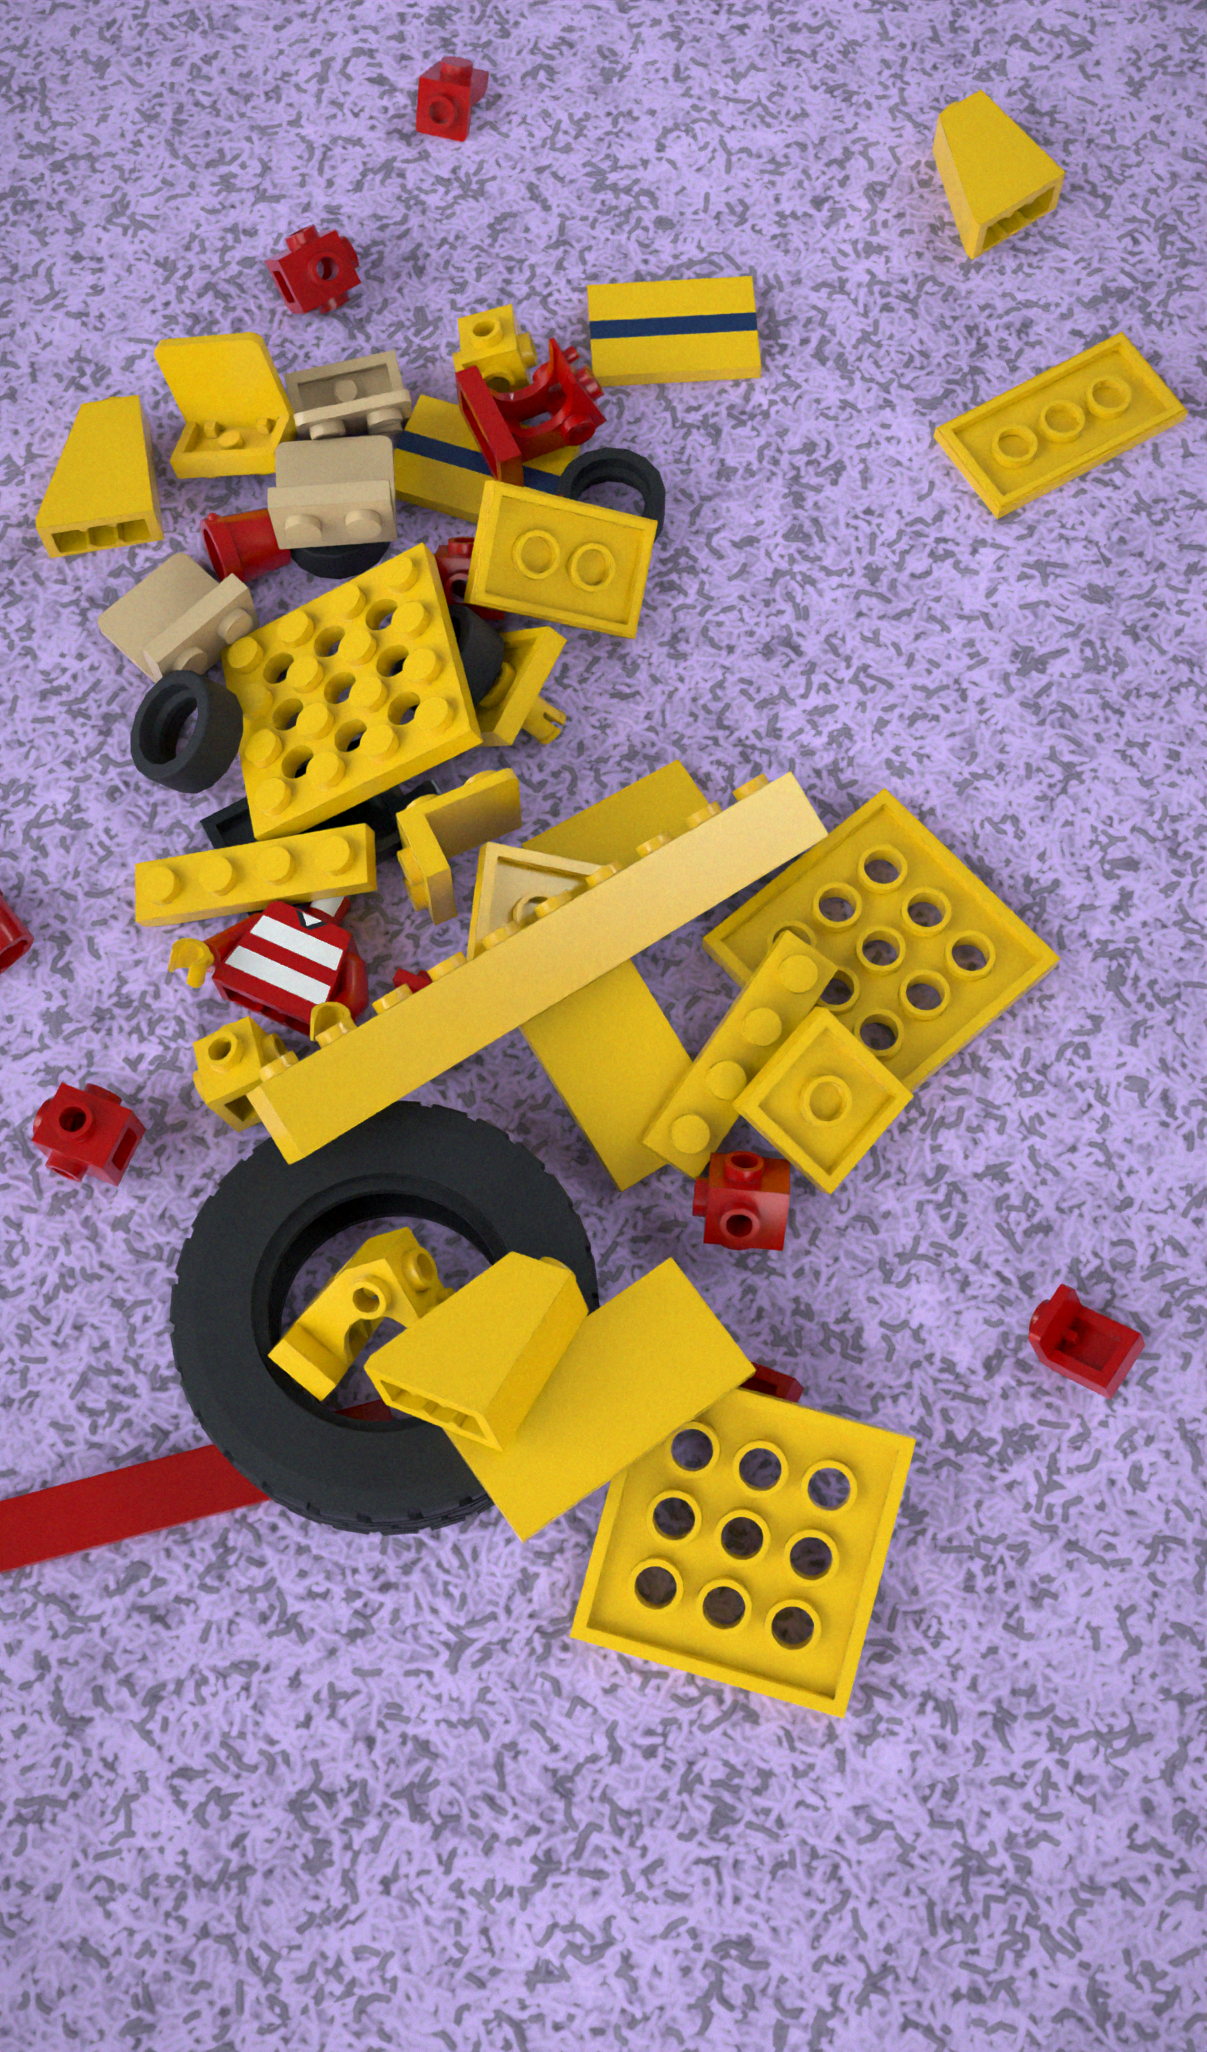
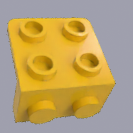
(229, 404)
(448, 825)

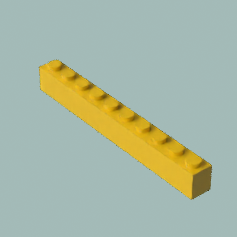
(532, 967)

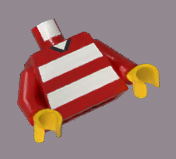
(284, 965)

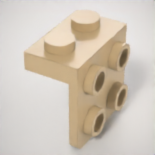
(349, 398)
(334, 492)
(179, 618)

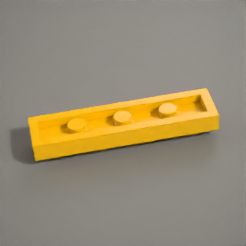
(254, 875)
(746, 1038)

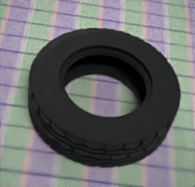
(255, 1242)

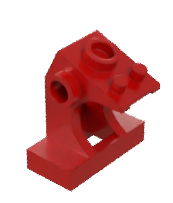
(495, 416)

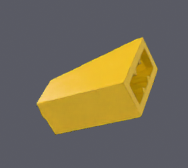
(992, 173)
(103, 482)
(484, 1349)

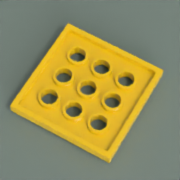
(387, 751)
(926, 874)
(748, 1651)

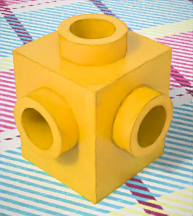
(497, 348)
(229, 1066)

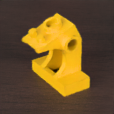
(388, 1265)

